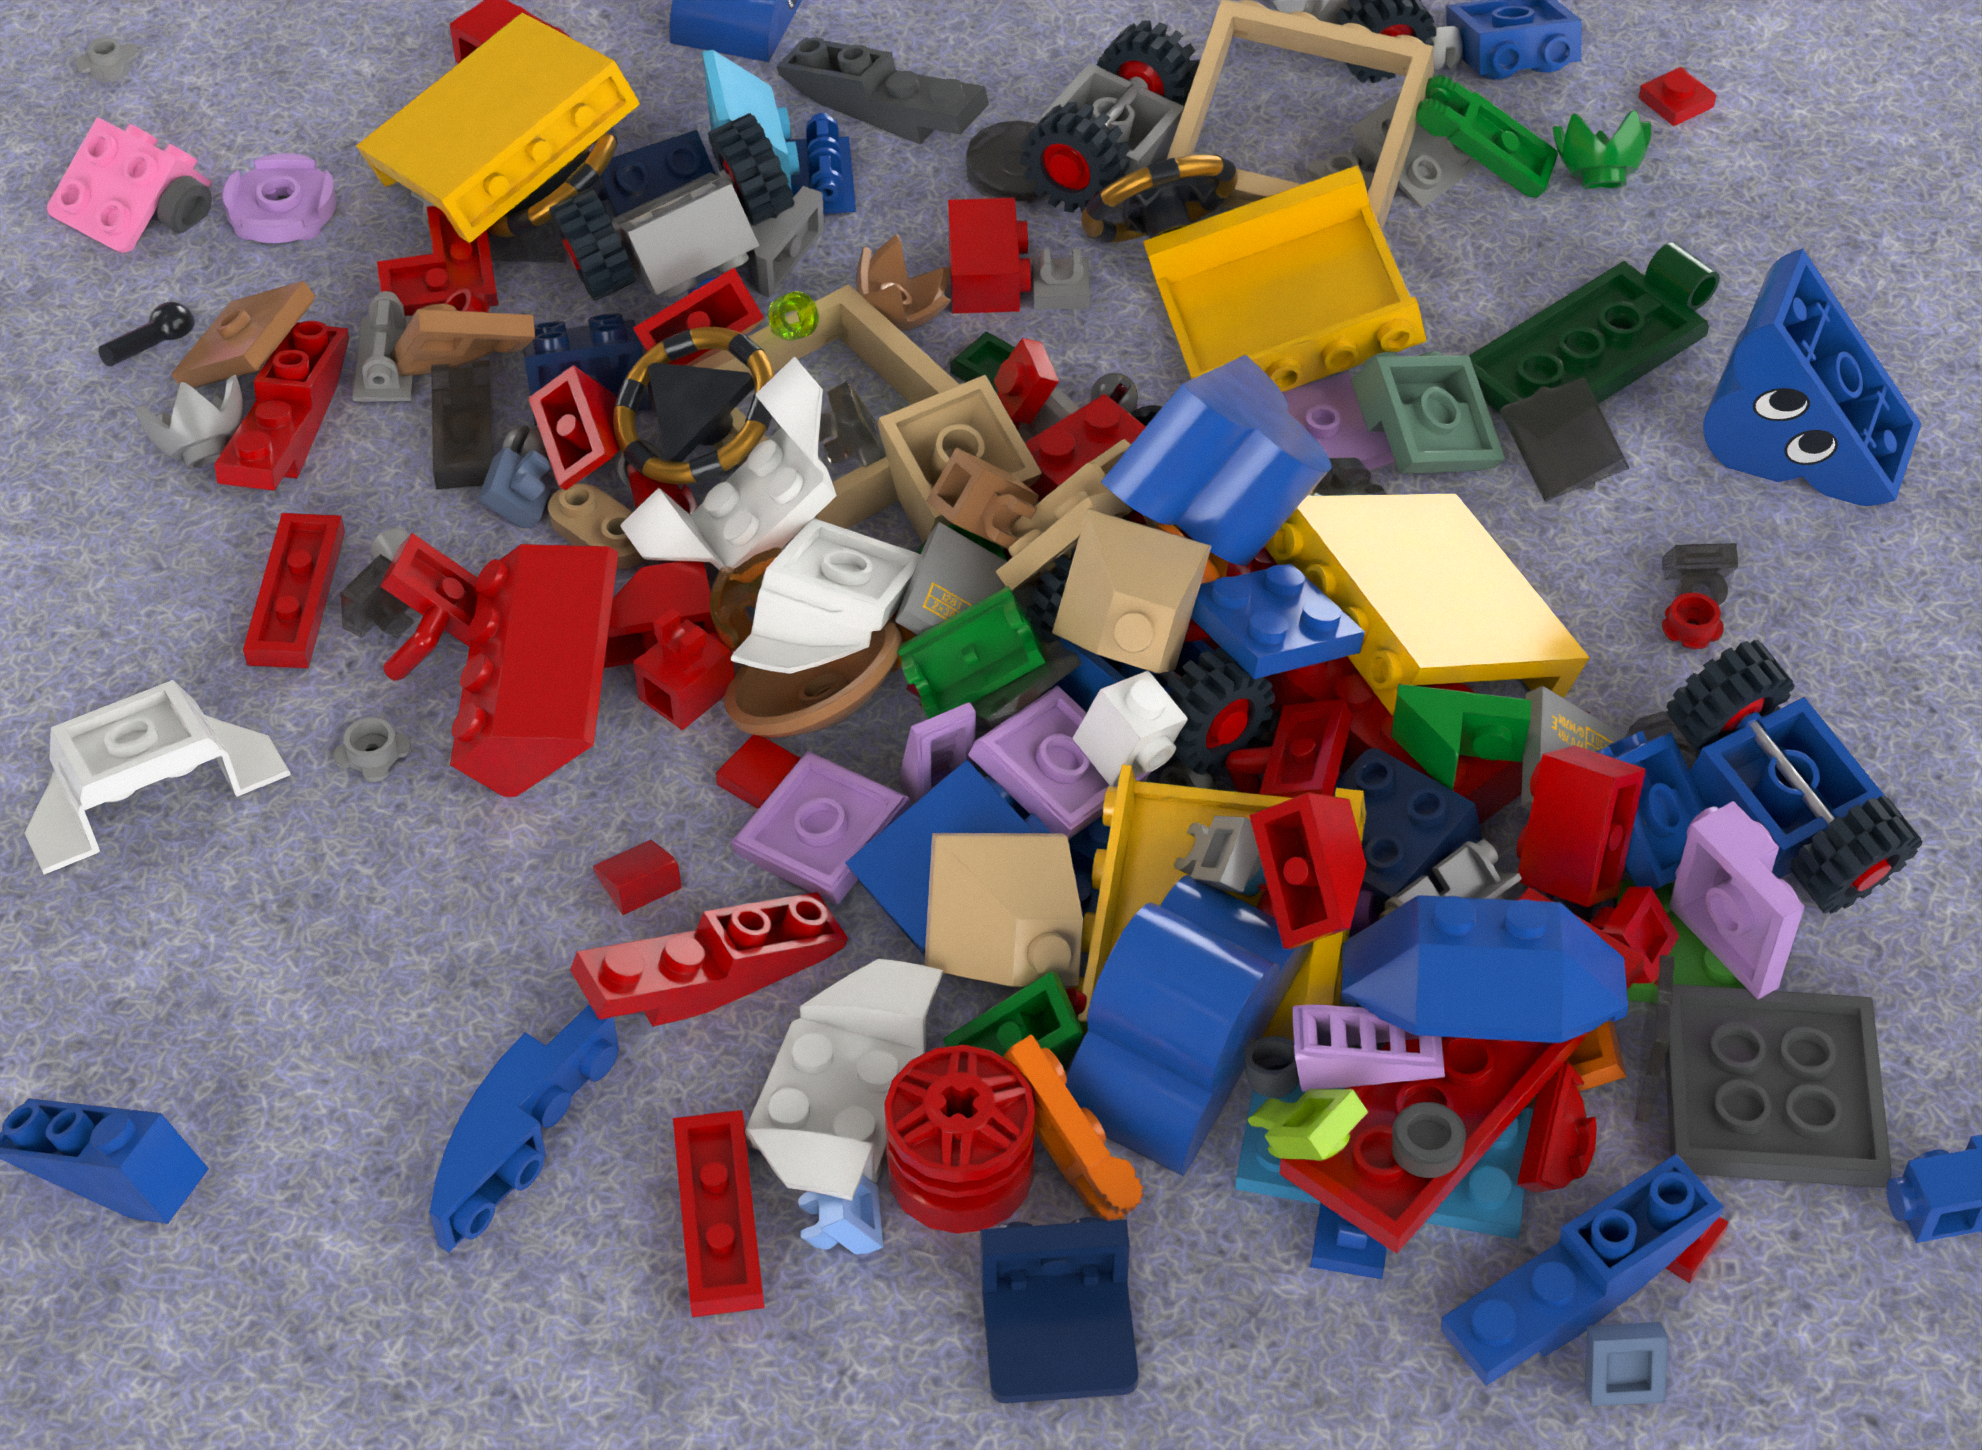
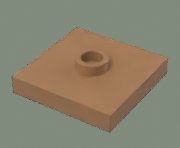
(244, 335)

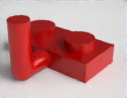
(434, 589)
(1303, 753)

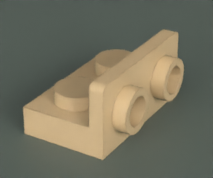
(1057, 526)

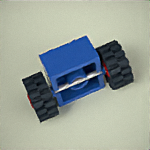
(1208, 685)
(1790, 777)

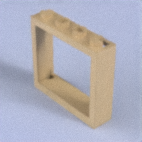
(1308, 35)
(886, 350)

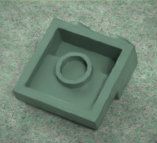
(1428, 412)

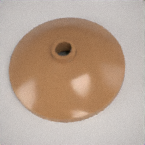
(813, 698)

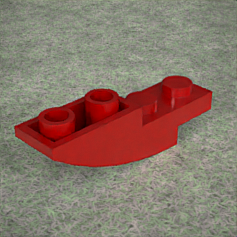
(288, 408)
(712, 966)

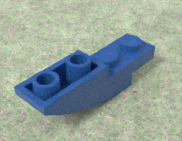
(499, 1131)
(1586, 1274)

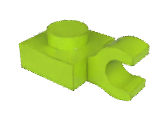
(1312, 1126)

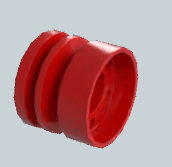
(960, 1138)

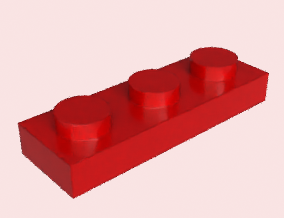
(294, 591)
(717, 1214)

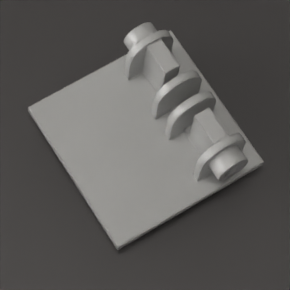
(1431, 162)

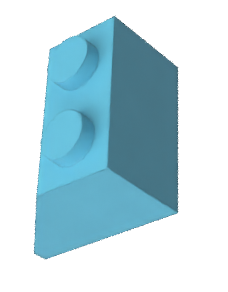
(737, 92)

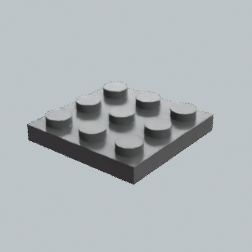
(1776, 1086)

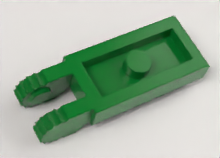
(1487, 135)

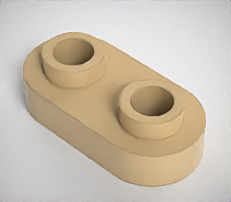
(593, 521)

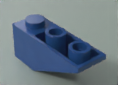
(104, 1154)

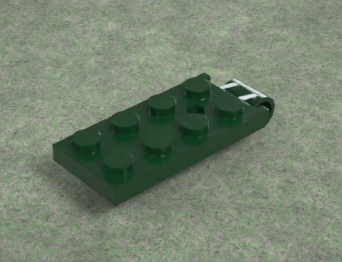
(1579, 334)

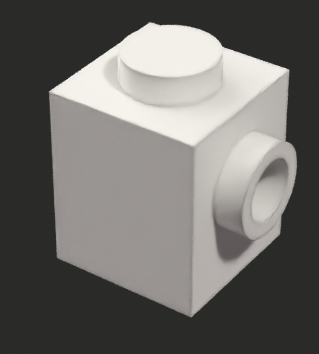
(1130, 726)

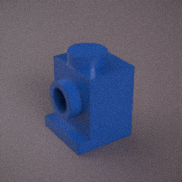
(1940, 1193)

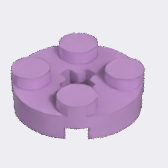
(260, 217)

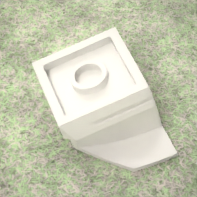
(761, 501)
(825, 598)
(132, 746)
(829, 1083)

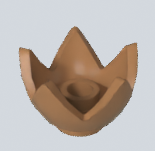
(900, 298)

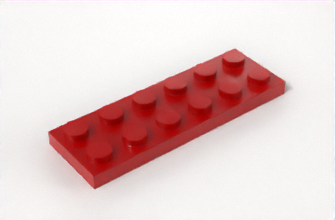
(1483, 1084)

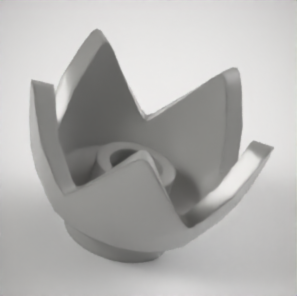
(197, 427)

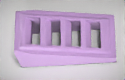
(937, 750)
(1327, 1062)

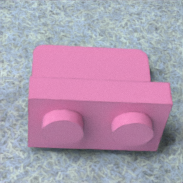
(118, 184)

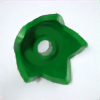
(1597, 158)

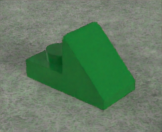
(1449, 723)
(1035, 1010)

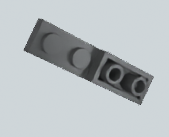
(870, 89)

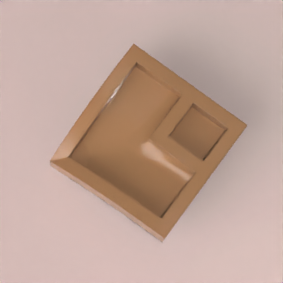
(458, 337)

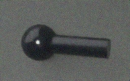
(166, 322)

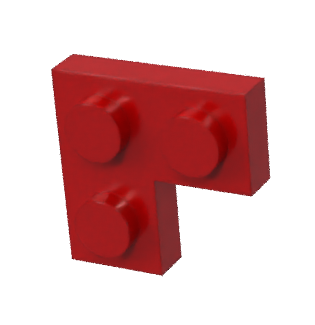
(436, 276)

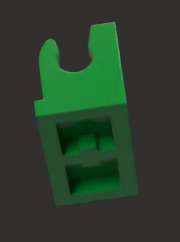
(971, 653)

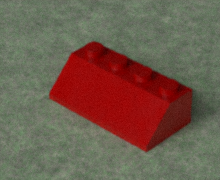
(534, 664)

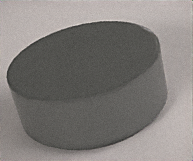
(184, 204)
(1428, 1139)

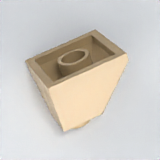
(927, 432)
(1131, 592)
(1003, 908)

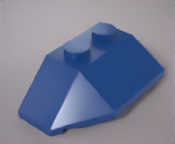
(1485, 970)

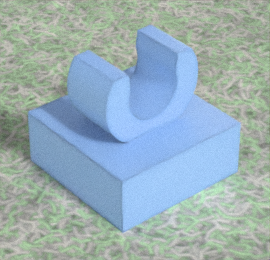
(847, 1222)

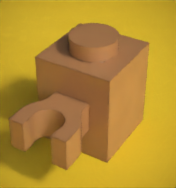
(982, 498)

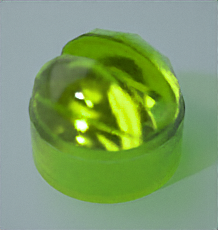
(806, 312)

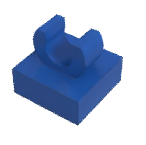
(1345, 1248)

